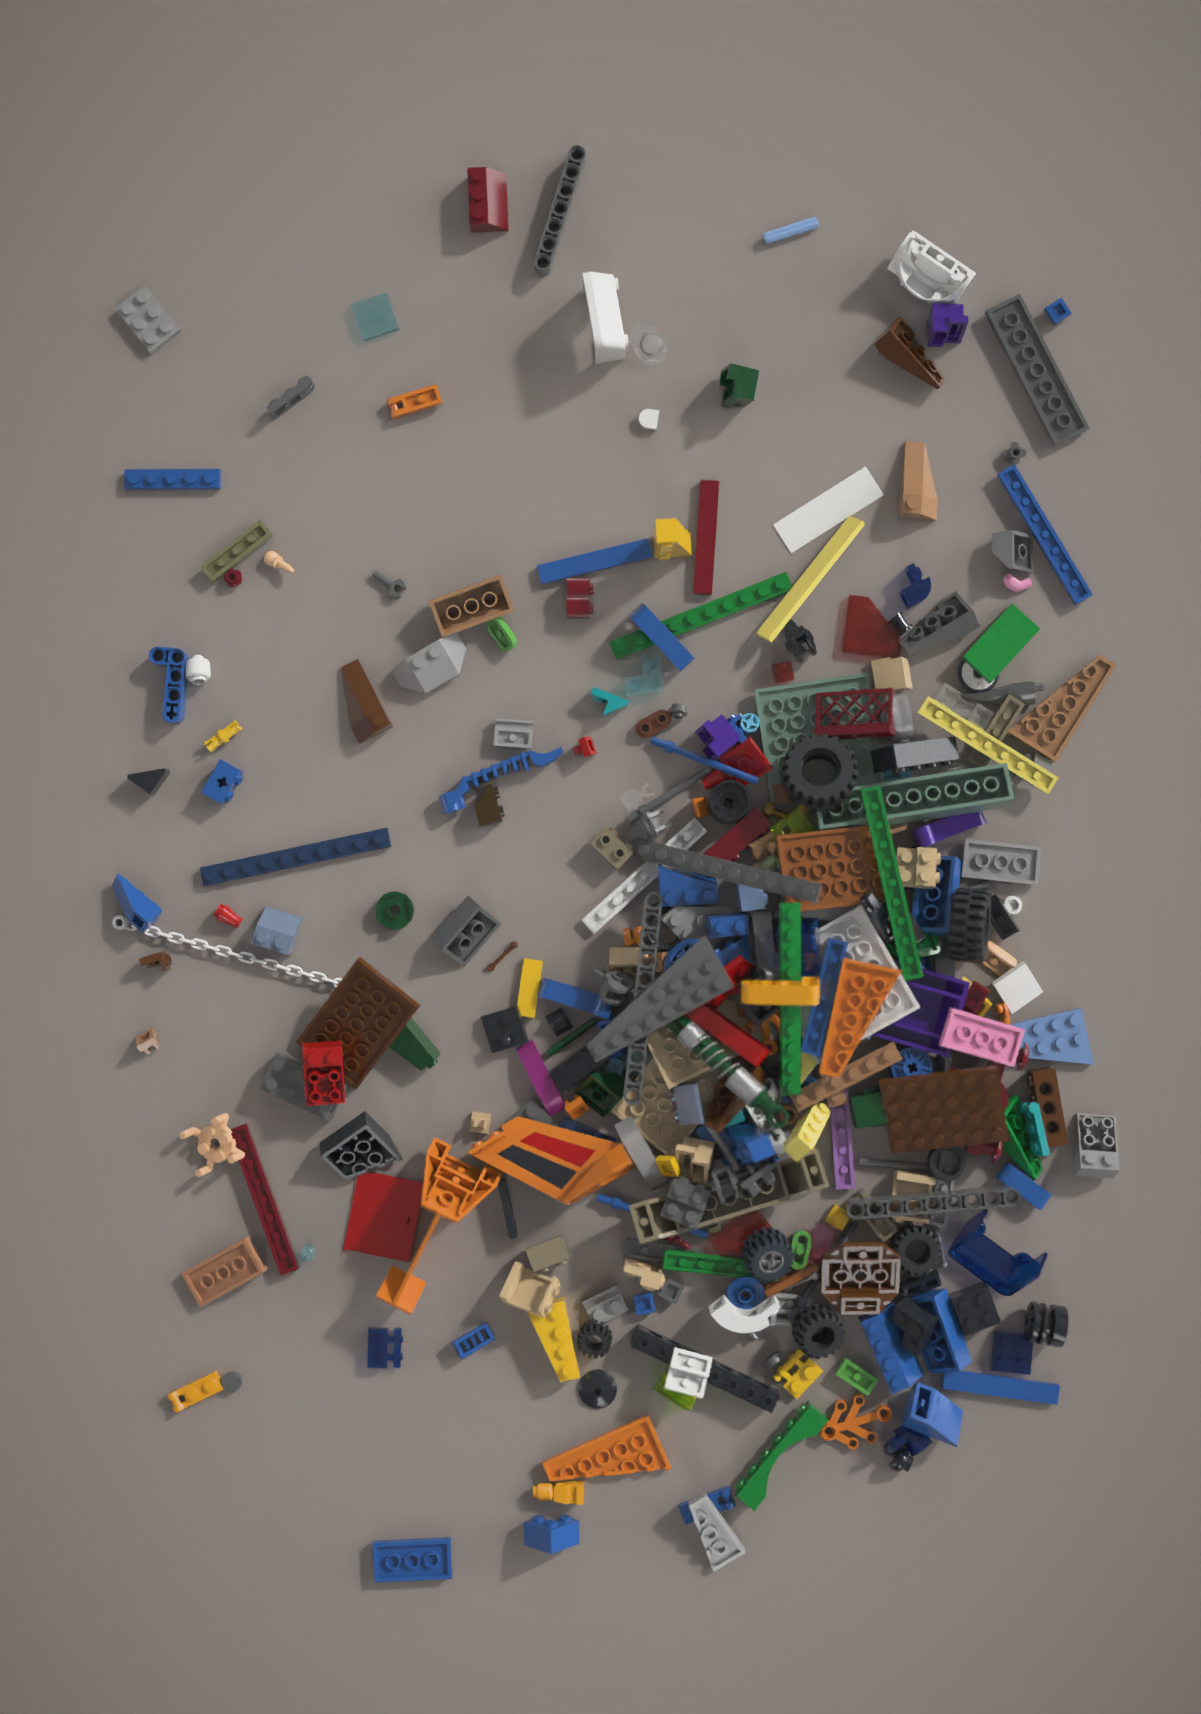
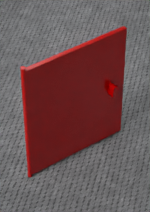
(383, 1216)

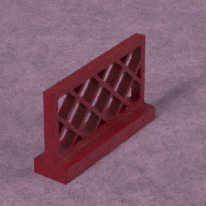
(858, 730)

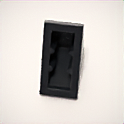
(150, 780)

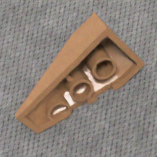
(917, 489)

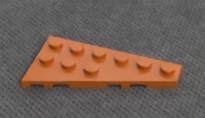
(857, 1000)
(616, 1452)

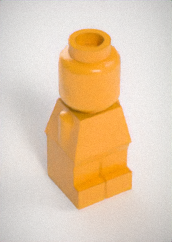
(563, 1492)

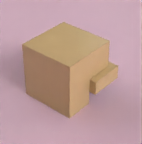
(891, 674)
(695, 1159)

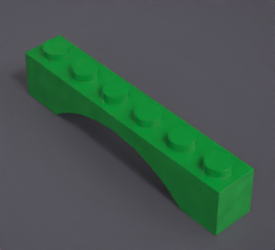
(805, 1424)

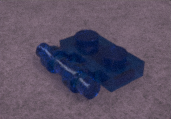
(378, 1347)

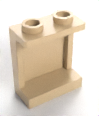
(908, 1183)
(530, 1290)

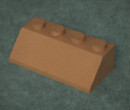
(471, 605)

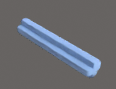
(790, 230)

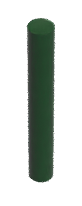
(572, 1036)

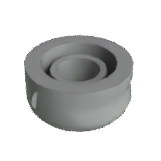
(901, 718)

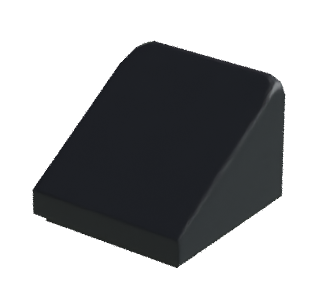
(559, 1021)

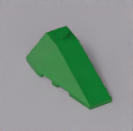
(1019, 1142)

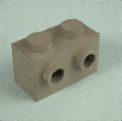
(611, 847)
(548, 1253)

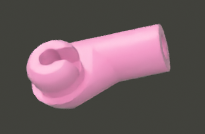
(1016, 585)

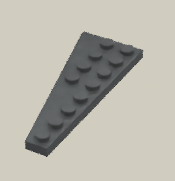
(683, 987)

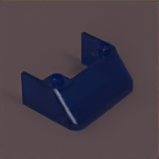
(991, 1262)

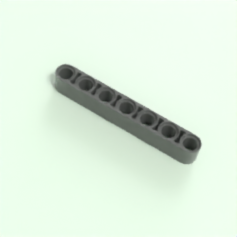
(560, 202)

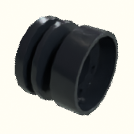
(733, 792)
(1046, 1324)

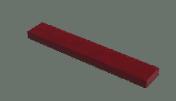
(706, 537)

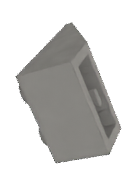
(1096, 1146)

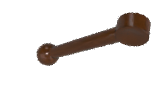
(491, 967)

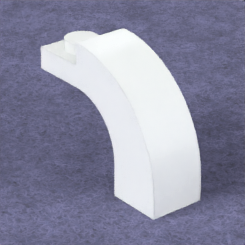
(743, 1320)

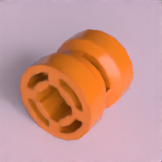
(627, 933)

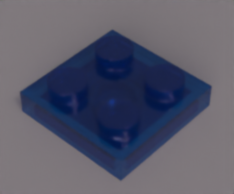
(1011, 1353)

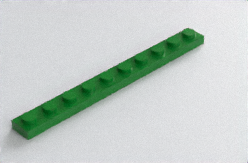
(706, 613)
(891, 883)
(790, 1014)

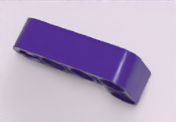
(946, 828)

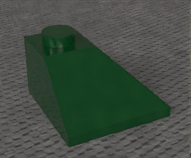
(602, 1091)

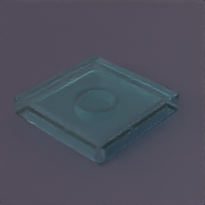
(375, 317)

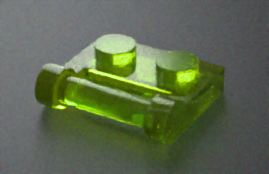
(795, 822)

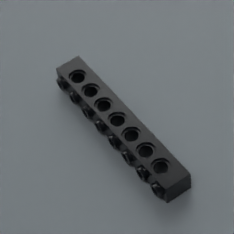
(720, 1375)

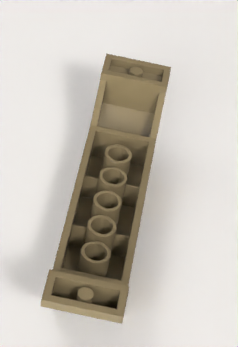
(792, 1182)

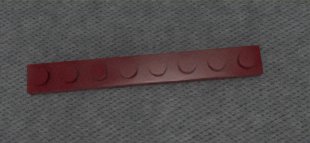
(264, 1201)

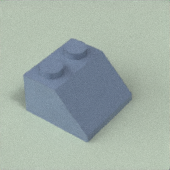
(277, 931)
(687, 1103)

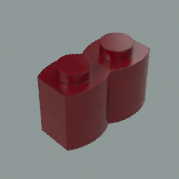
(579, 598)

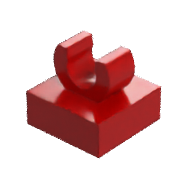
(586, 747)

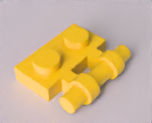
(802, 1377)

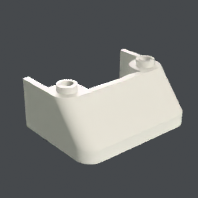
(605, 316)

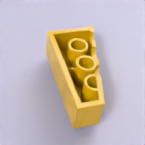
(671, 539)
(558, 1340)

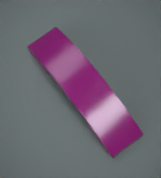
(540, 1077)

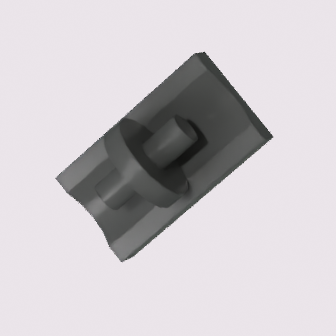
(750, 1184)

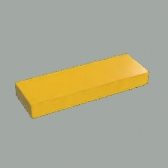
(529, 987)

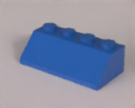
(933, 906)
(947, 1346)
(896, 1364)

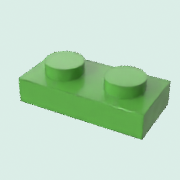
(856, 1376)

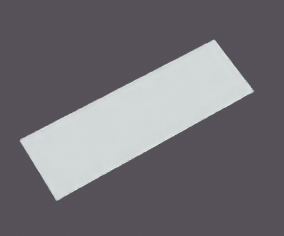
(828, 509)

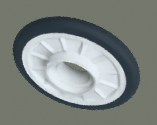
(972, 683)

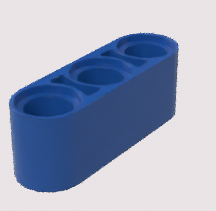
(1024, 1185)

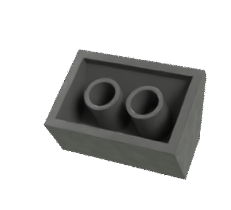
(465, 931)

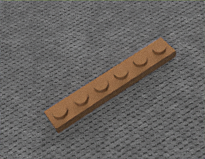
(850, 1075)

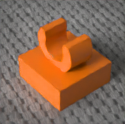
(576, 1107)

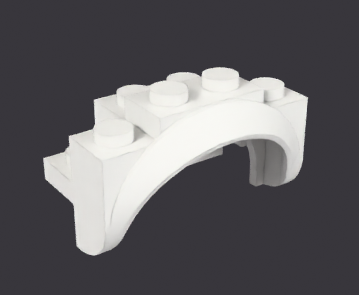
(930, 272)

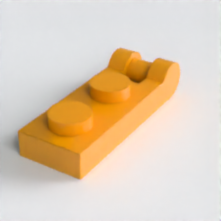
(196, 1391)

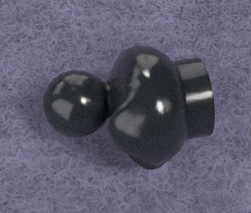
(901, 1459)

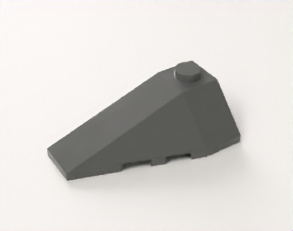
(948, 622)

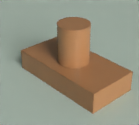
(764, 847)

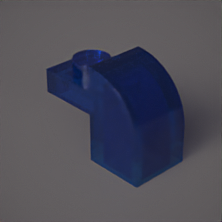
(919, 588)
(912, 1440)

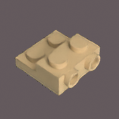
(918, 867)
(649, 1275)

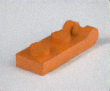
(414, 401)

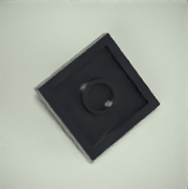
(504, 1029)

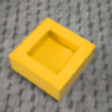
(667, 1166)
(837, 1217)

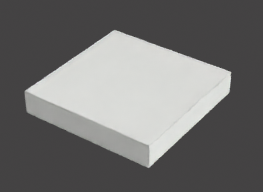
(1017, 987)

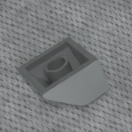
(1014, 549)

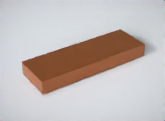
(790, 1279)

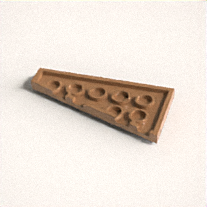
(1058, 716)

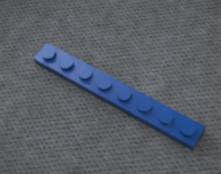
(1044, 534)

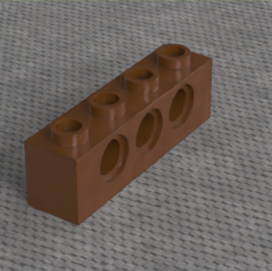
(1048, 1076)

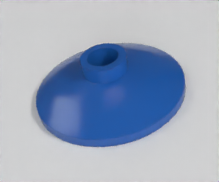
(755, 1292)

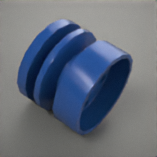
(911, 1056)

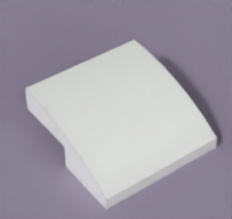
(688, 1373)

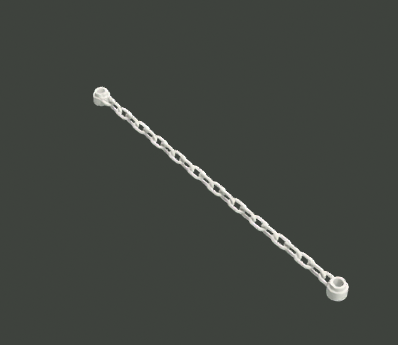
(228, 953)

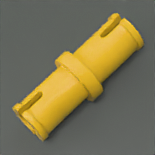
(223, 735)

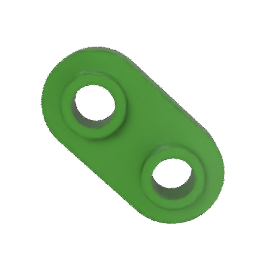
(501, 634)
(801, 1248)

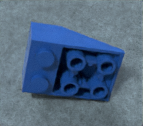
(932, 1414)

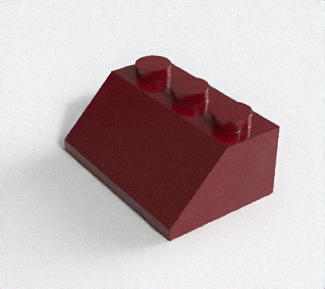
(487, 200)

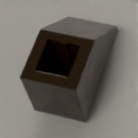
(487, 808)

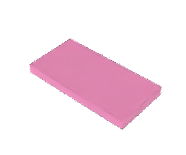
(981, 1037)

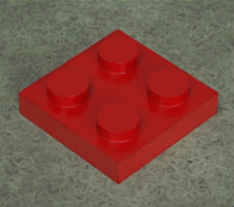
(746, 758)

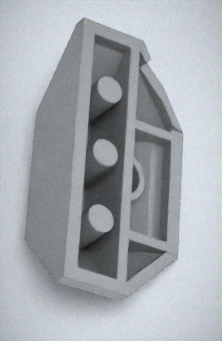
(431, 665)

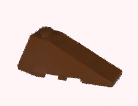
(901, 349)

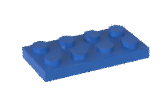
(412, 1559)

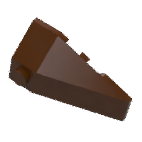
(364, 708)
(725, 1102)

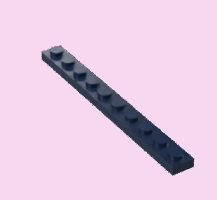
(295, 857)

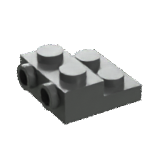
(685, 1202)

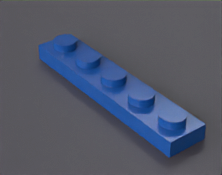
(172, 479)

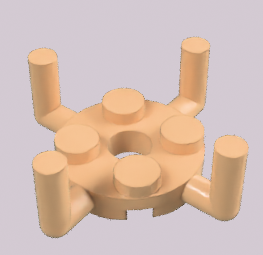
(206, 1144)

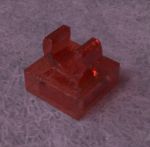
(782, 672)

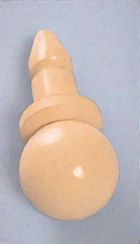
(272, 559)

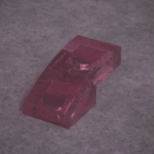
(821, 1241)

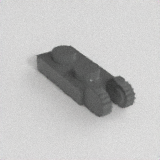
(291, 397)

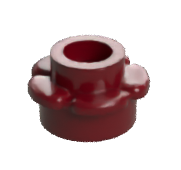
(233, 582)

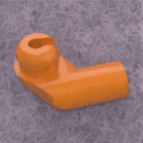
(1002, 1010)

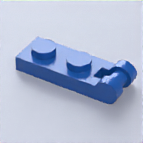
(727, 1504)

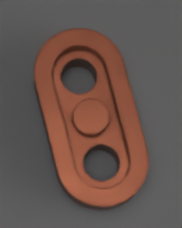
(653, 723)

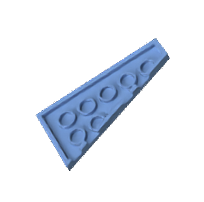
(1057, 1037)

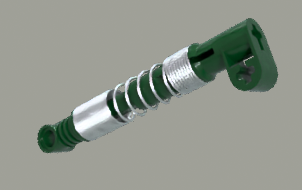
(739, 1080)

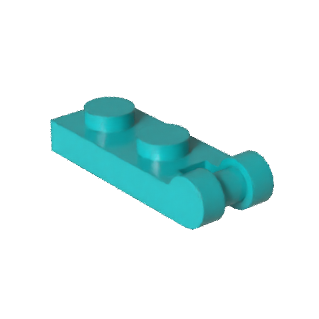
(1035, 1128)

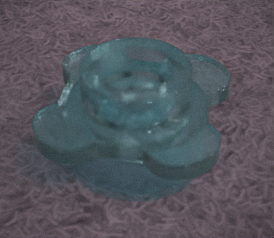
(308, 1252)

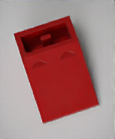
(323, 1073)

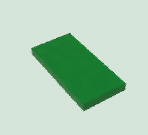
(1000, 643)

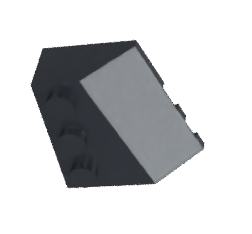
(358, 1147)

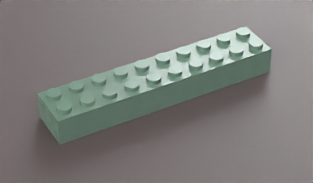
(927, 797)

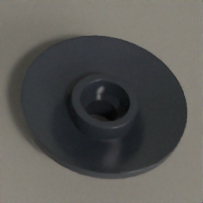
(597, 1379)

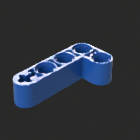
(661, 636)
(170, 686)
(574, 997)

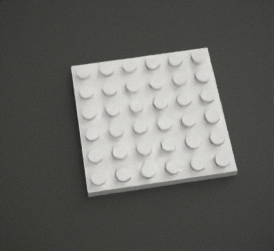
(866, 947)

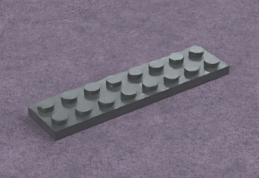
(1037, 370)

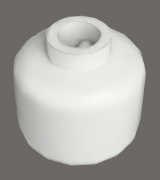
(197, 670)

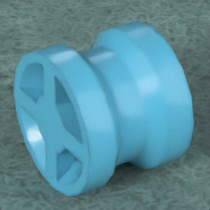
(751, 723)

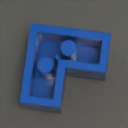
(551, 1535)

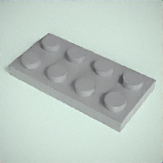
(1000, 861)

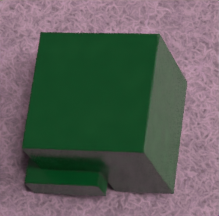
(739, 385)
(867, 1108)

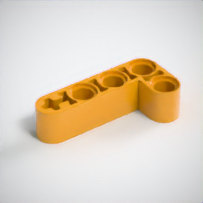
(781, 992)

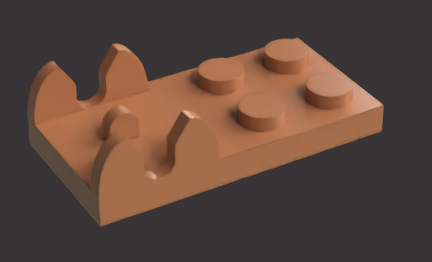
(224, 1271)

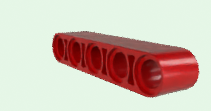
(729, 1033)

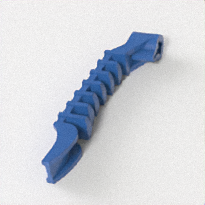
(454, 801)

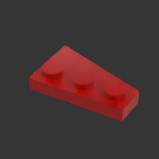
(736, 970)

